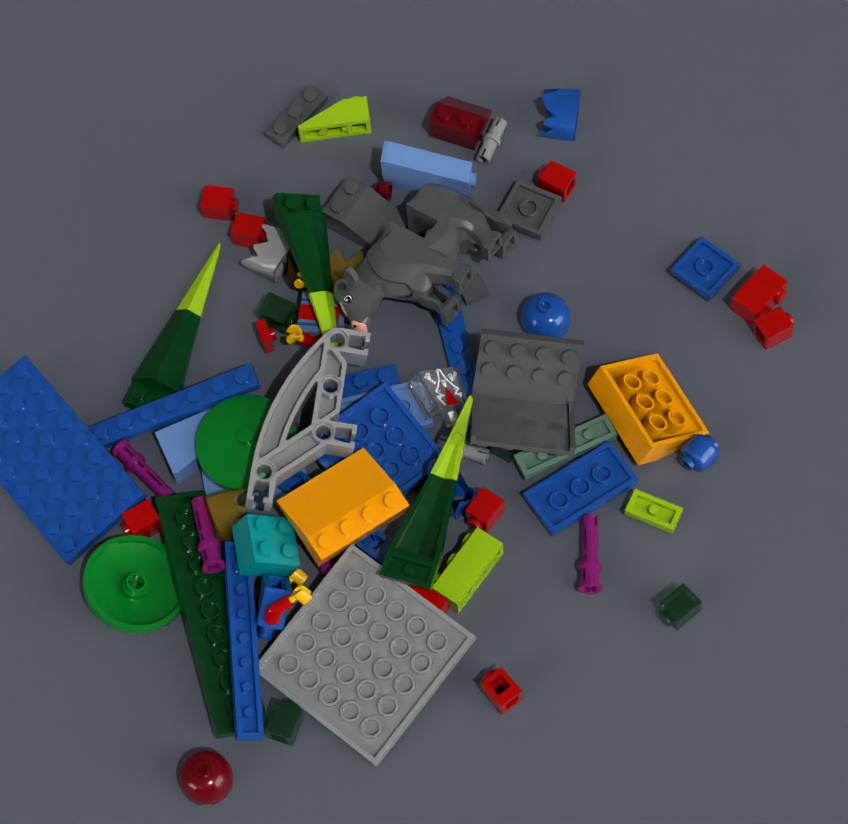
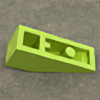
(340, 120)

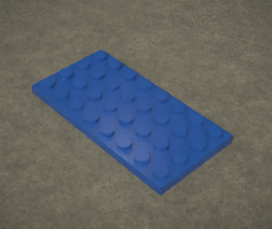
(58, 465)

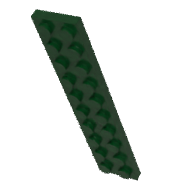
(202, 605)

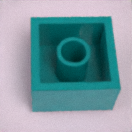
(265, 546)

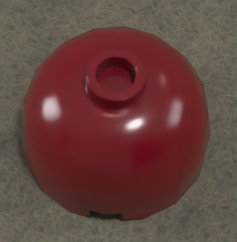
(205, 777)

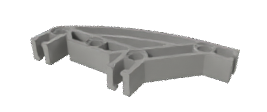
(318, 369)

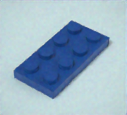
(580, 488)

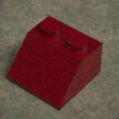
(458, 122)

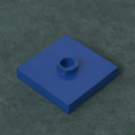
(705, 268)

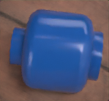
(699, 452)

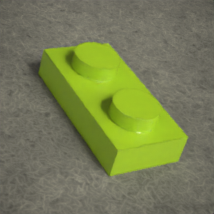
(653, 511)

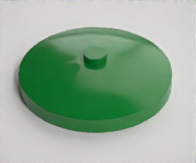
(229, 440)
(131, 585)

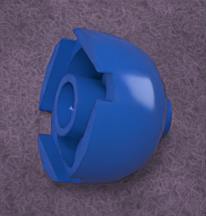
(545, 315)

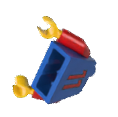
(276, 599)

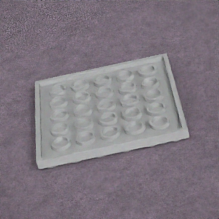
(364, 655)

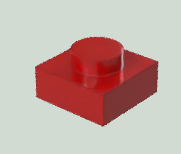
(266, 335)

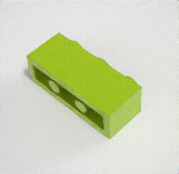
(468, 568)

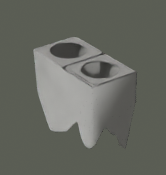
(271, 256)

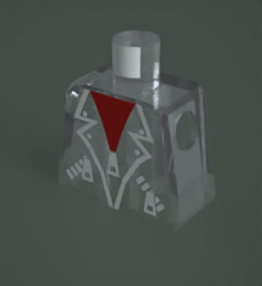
(439, 393)

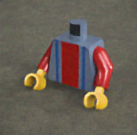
(307, 330)

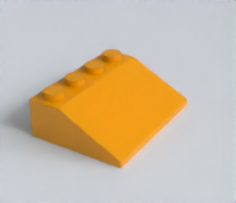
(646, 407)
(343, 506)

